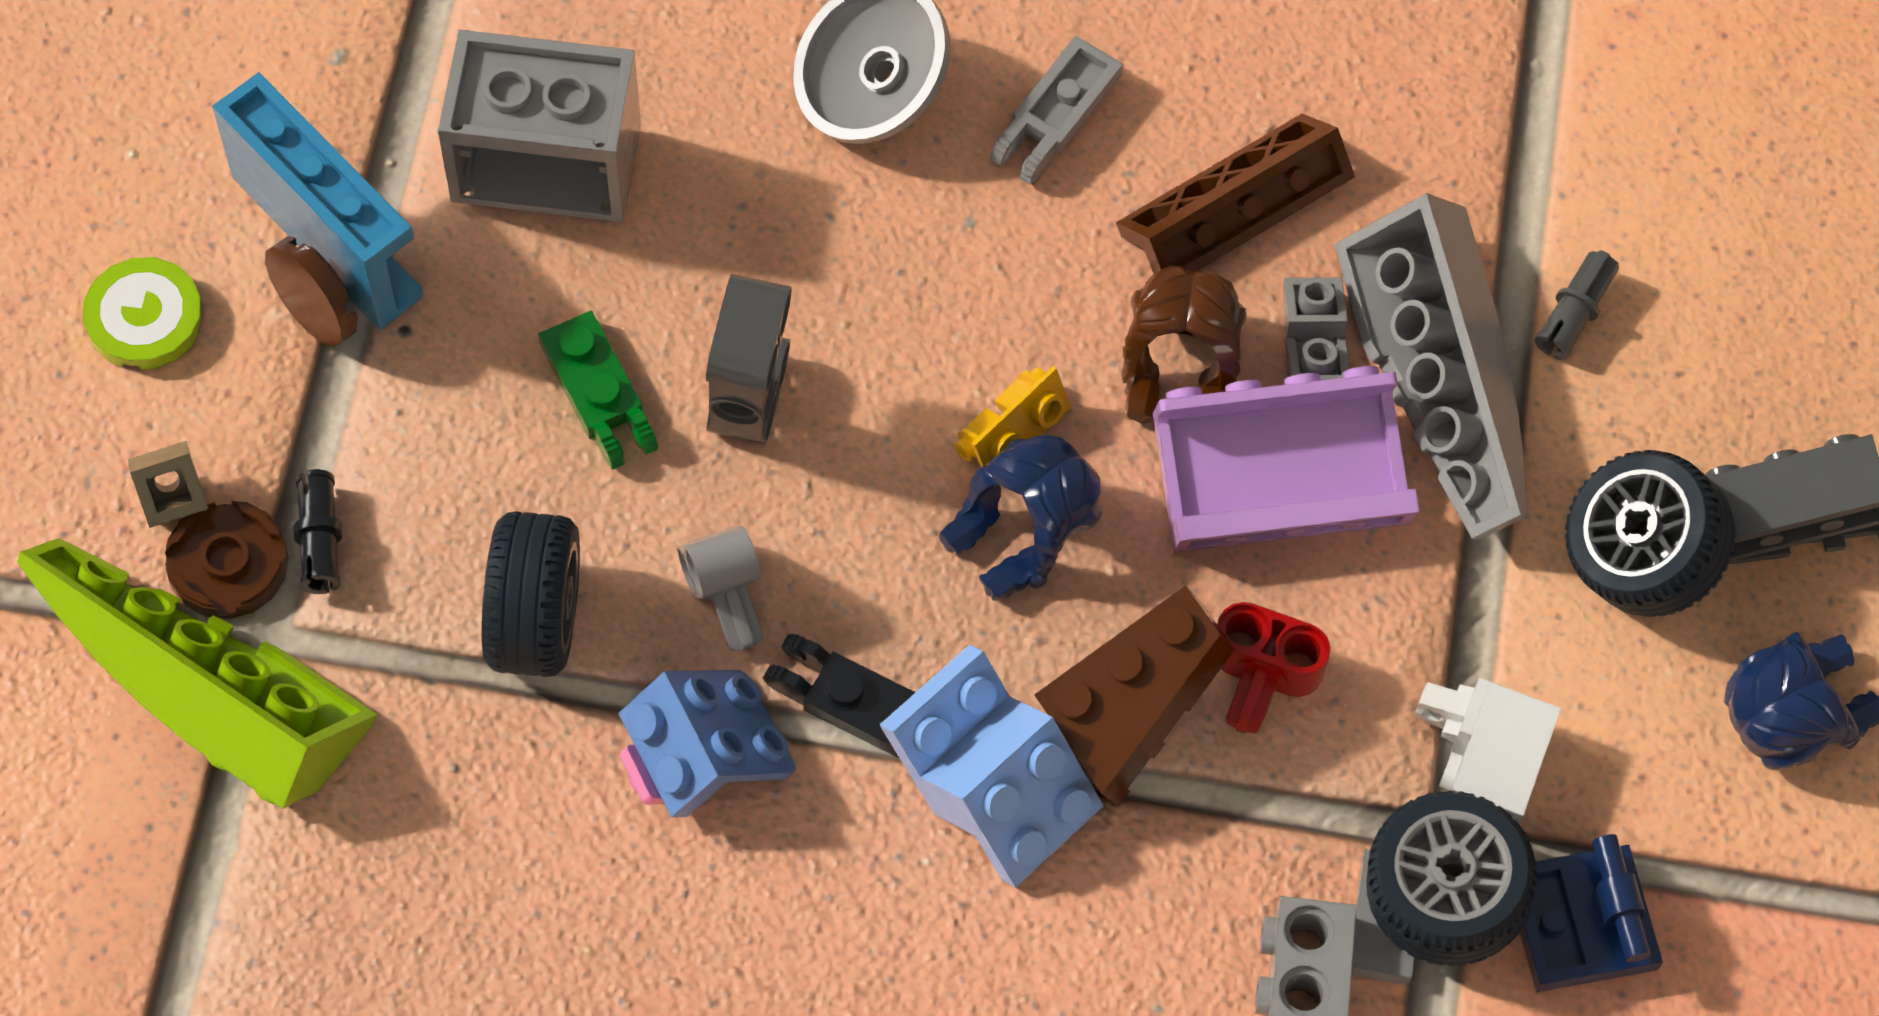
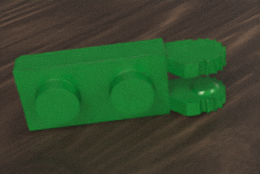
(596, 385)

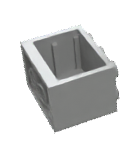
(540, 125)

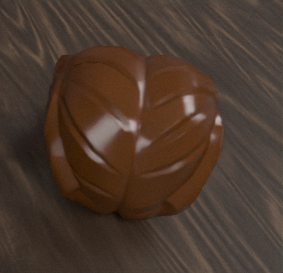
(1186, 304)

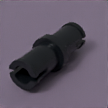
(317, 531)

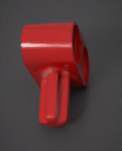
(1264, 664)

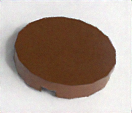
(310, 291)
(226, 560)

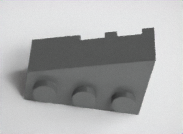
(1803, 498)

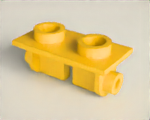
(1028, 408)

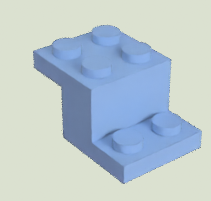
(992, 765)

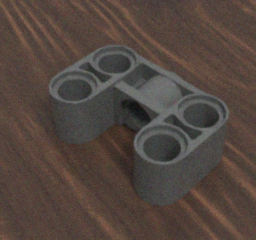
(748, 358)

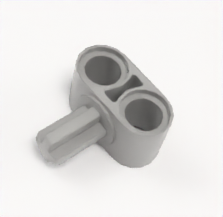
(721, 569)

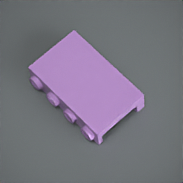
(1282, 460)

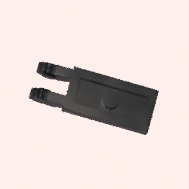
(842, 693)

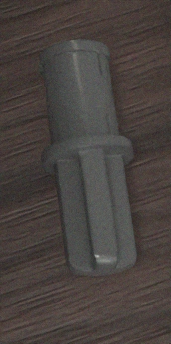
(1577, 304)

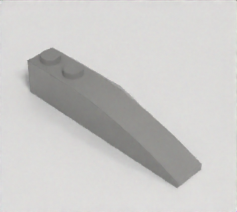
(1435, 324)

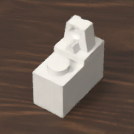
(1495, 739)

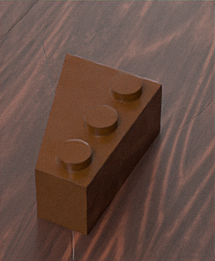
(1136, 689)

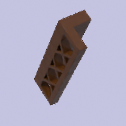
(1240, 195)

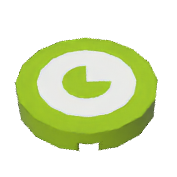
(142, 313)

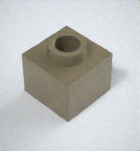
(173, 501)

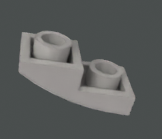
(1315, 326)

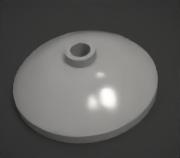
(850, 53)

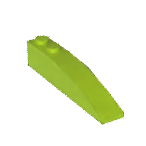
(234, 703)

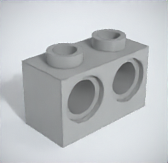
(1320, 971)

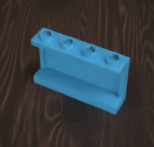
(317, 197)

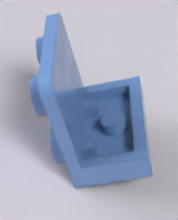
(702, 733)

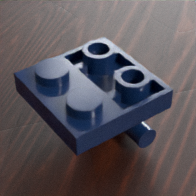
(1589, 919)

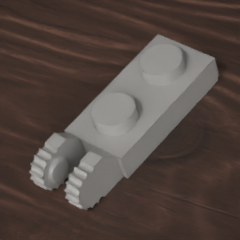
(1058, 106)

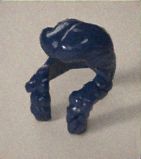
(1060, 497)
(1788, 707)

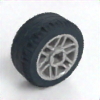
(1460, 839)

